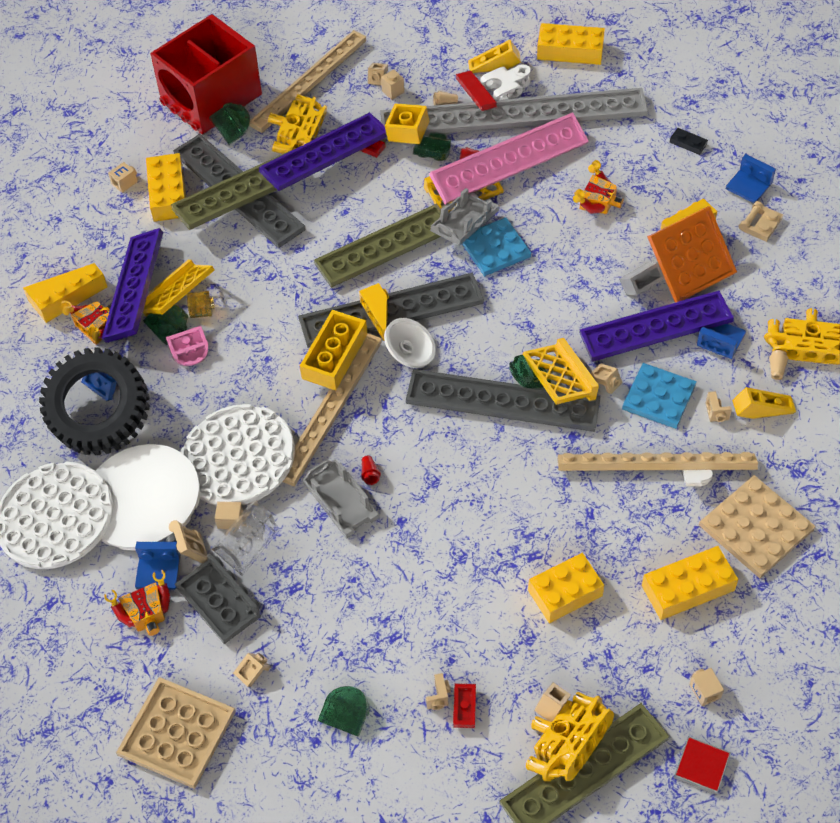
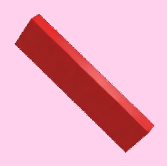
(476, 90)

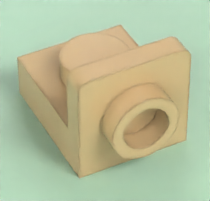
(375, 72)
(607, 376)
(715, 409)
(251, 668)

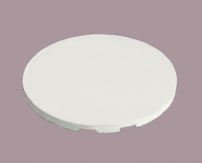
(240, 453)
(148, 492)
(54, 515)

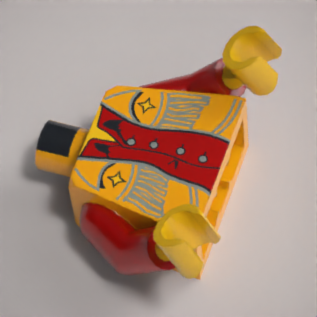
(599, 192)
(88, 318)
(143, 607)

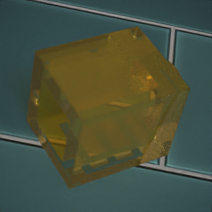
(200, 304)

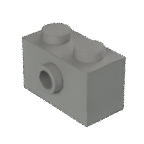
(642, 278)

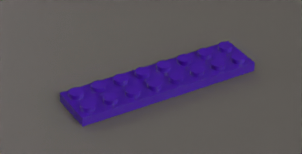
(323, 151)
(133, 286)
(656, 325)

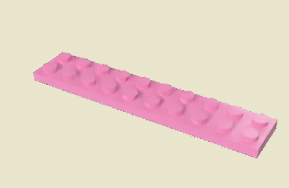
(508, 157)

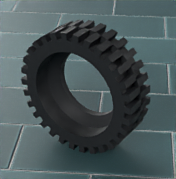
(112, 430)

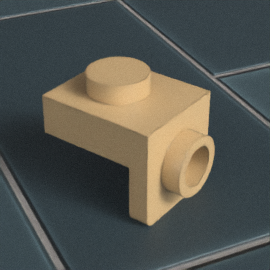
(440, 700)

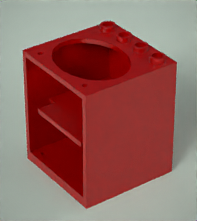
(205, 71)

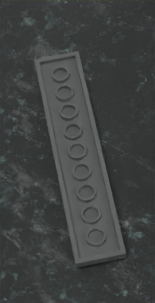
(263, 213)
(409, 303)
(499, 400)

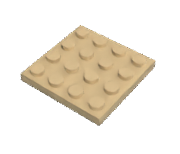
(757, 526)
(176, 732)

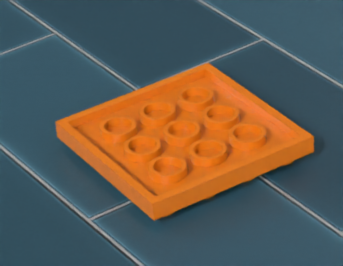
(692, 254)

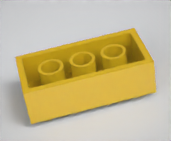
(570, 43)
(165, 185)
(333, 350)
(689, 582)

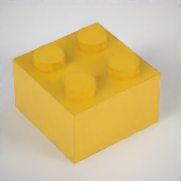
(407, 123)

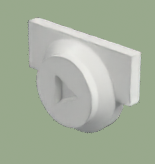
(697, 477)

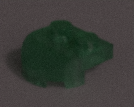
(231, 121)
(433, 146)
(168, 324)
(523, 373)
(345, 709)

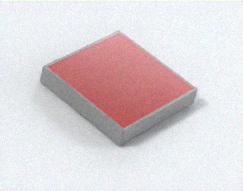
(702, 765)

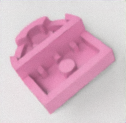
(188, 346)

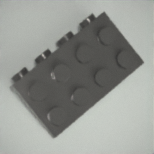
(219, 599)

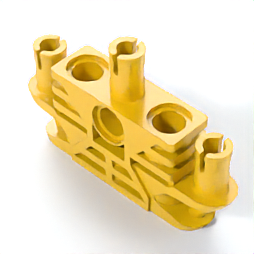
(299, 124)
(806, 339)
(569, 737)

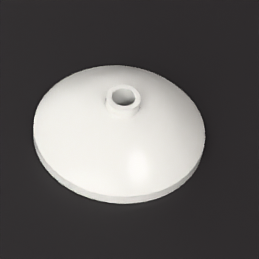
(409, 343)

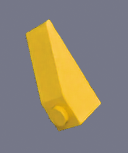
(503, 55)
(375, 304)
(759, 404)

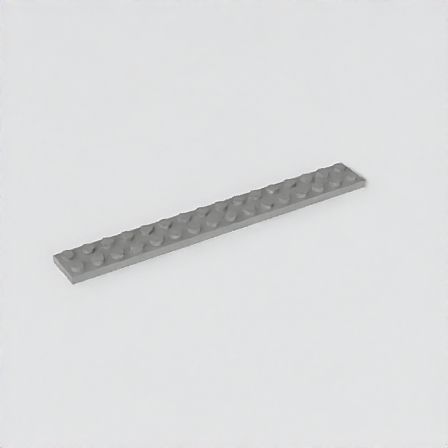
(534, 111)

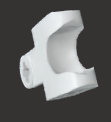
(508, 82)

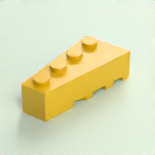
(71, 287)

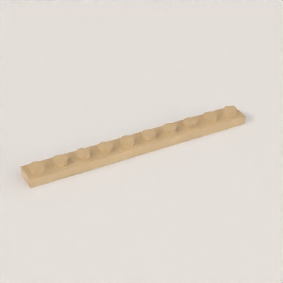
(309, 79)
(329, 409)
(662, 461)

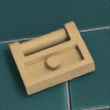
(766, 224)
(188, 542)

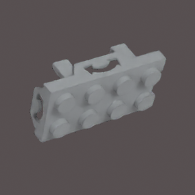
(464, 218)
(340, 496)

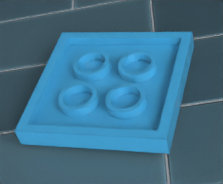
(496, 247)
(659, 395)

